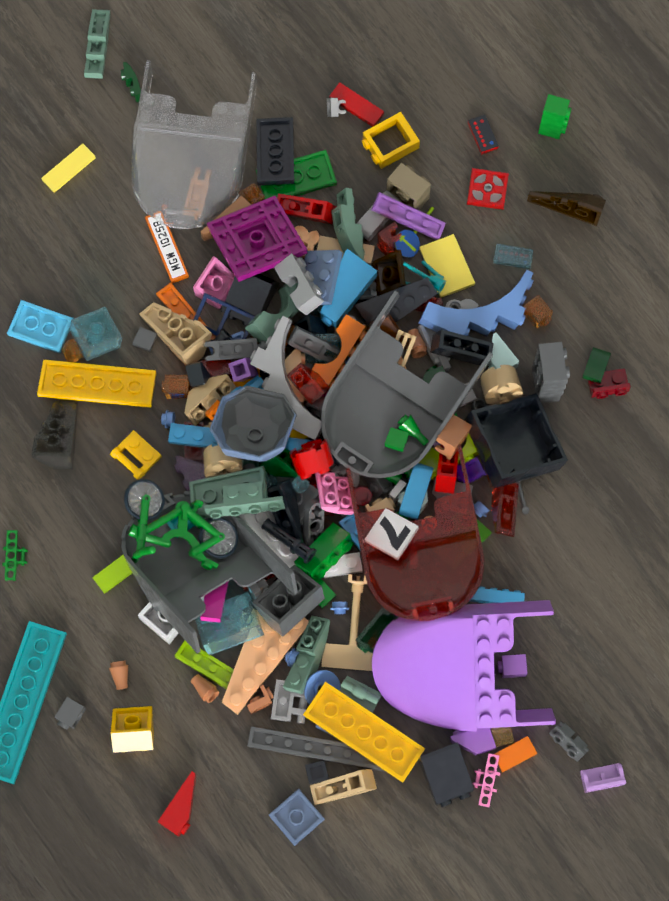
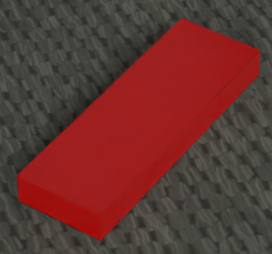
(357, 105)

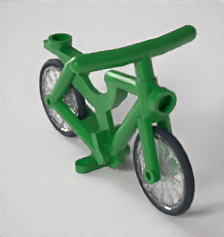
(146, 501)

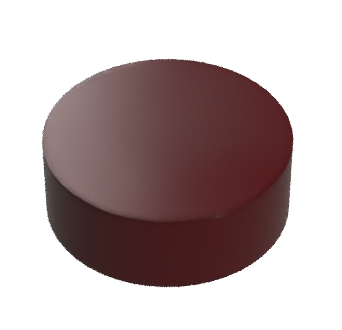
(363, 495)

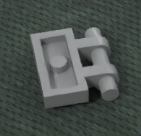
(283, 704)

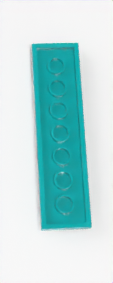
(26, 694)

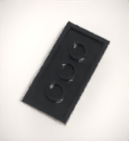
(275, 151)

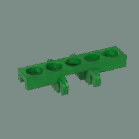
(15, 549)

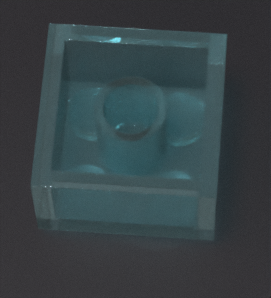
(95, 333)

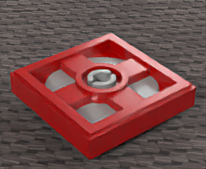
(487, 188)

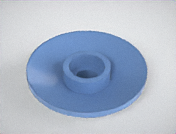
(317, 679)

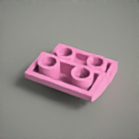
(334, 493)

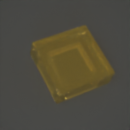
(502, 736)

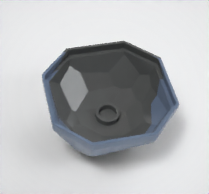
(253, 423)

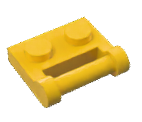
(138, 449)

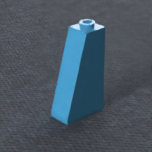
(352, 282)

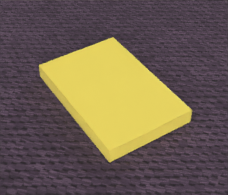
(447, 260)

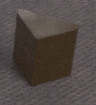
(389, 272)

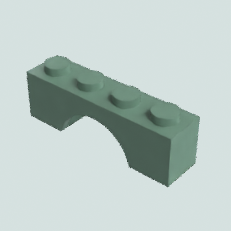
(263, 324)

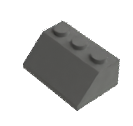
(284, 609)

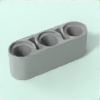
(373, 222)

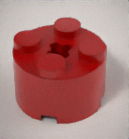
(312, 458)

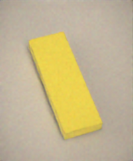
(68, 168)

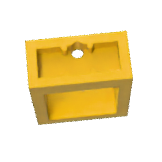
(406, 131)

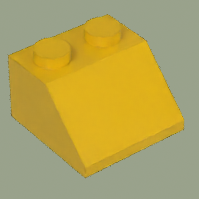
(132, 729)

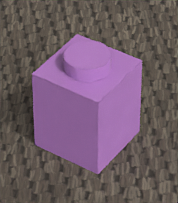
(242, 370)
(513, 666)

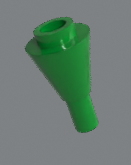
(408, 424)

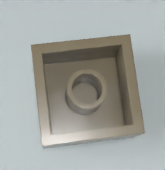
(409, 186)

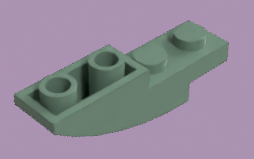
(347, 231)
(310, 654)

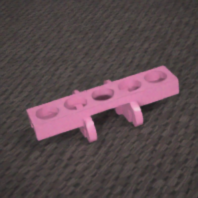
(487, 773)

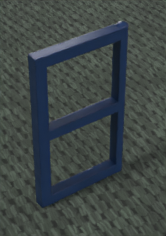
(229, 308)

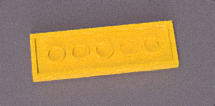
(97, 383)
(364, 732)

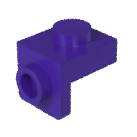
(474, 470)

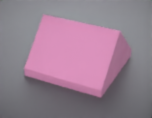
(215, 281)

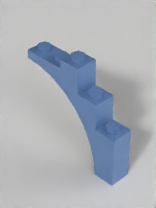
(481, 319)

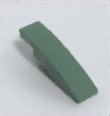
(97, 44)

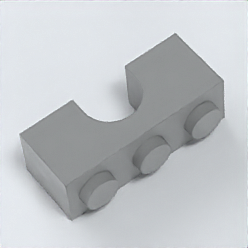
(307, 295)

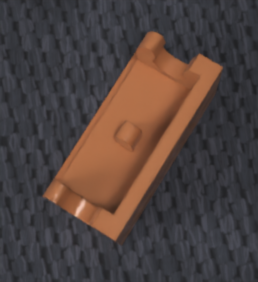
(452, 435)

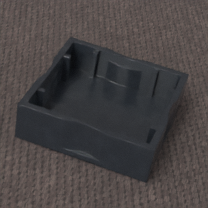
(515, 440)

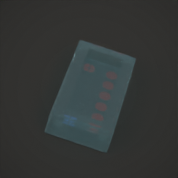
(513, 256)

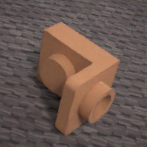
(257, 703)

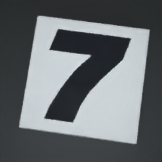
(391, 534)

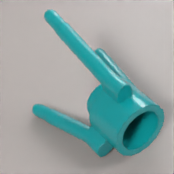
(437, 280)

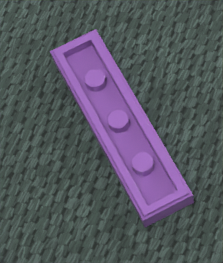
(408, 216)

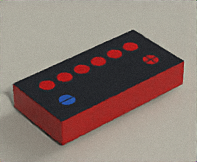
(483, 134)

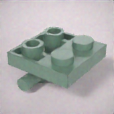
(360, 693)

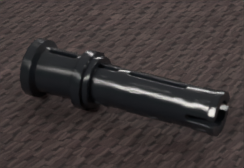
(297, 545)

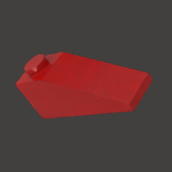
(307, 208)
(446, 473)
(178, 812)

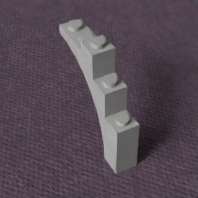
(273, 362)

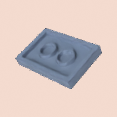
(324, 267)

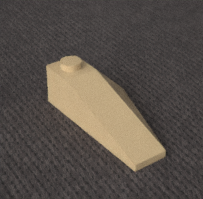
(178, 332)

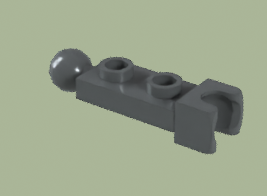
(233, 348)

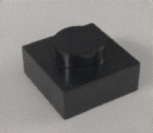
(316, 772)

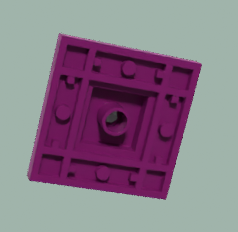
(256, 238)

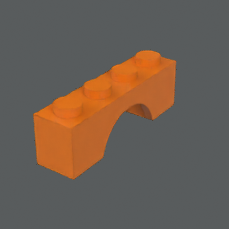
(350, 333)

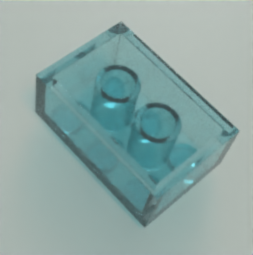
(237, 625)

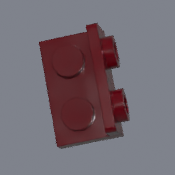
(612, 383)

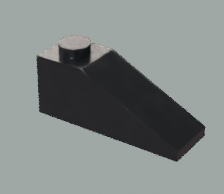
(289, 517)

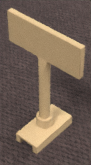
(349, 655)

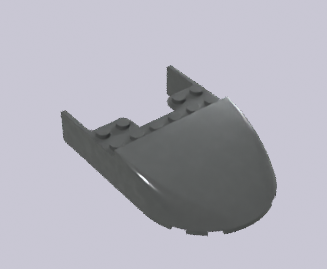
(373, 397)
(177, 581)

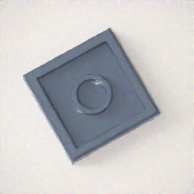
(296, 817)

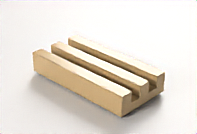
(406, 335)

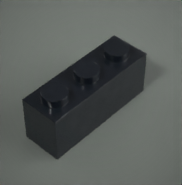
(460, 347)

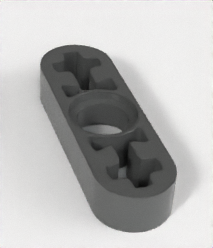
(309, 518)

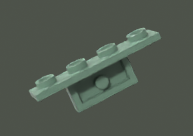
(244, 499)

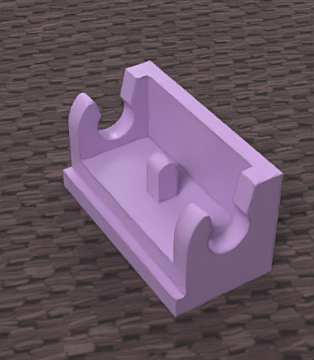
(602, 777)

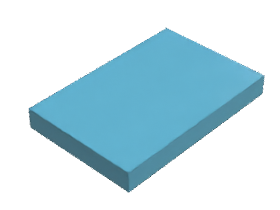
(40, 326)

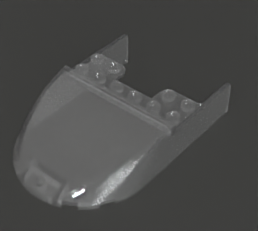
(188, 164)

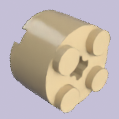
(501, 385)
(218, 463)

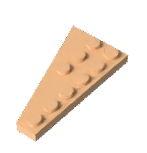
(258, 661)

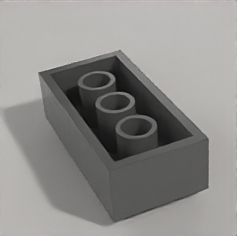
(550, 372)

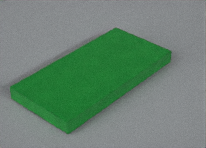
(311, 174)

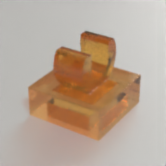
(252, 194)
(71, 351)

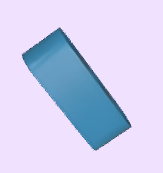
(416, 491)

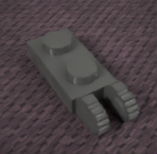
(312, 344)

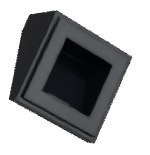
(197, 374)

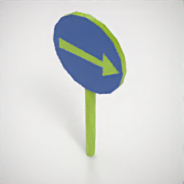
(409, 241)

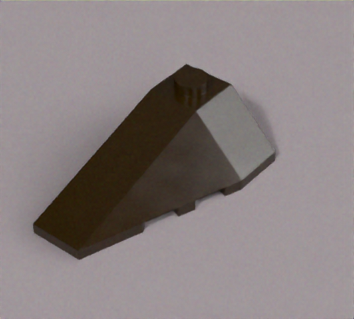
(575, 205)

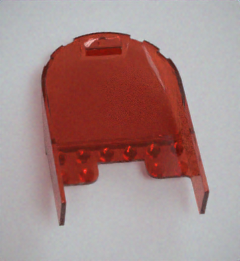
(438, 566)

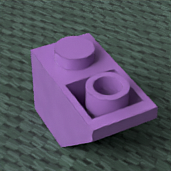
(473, 741)

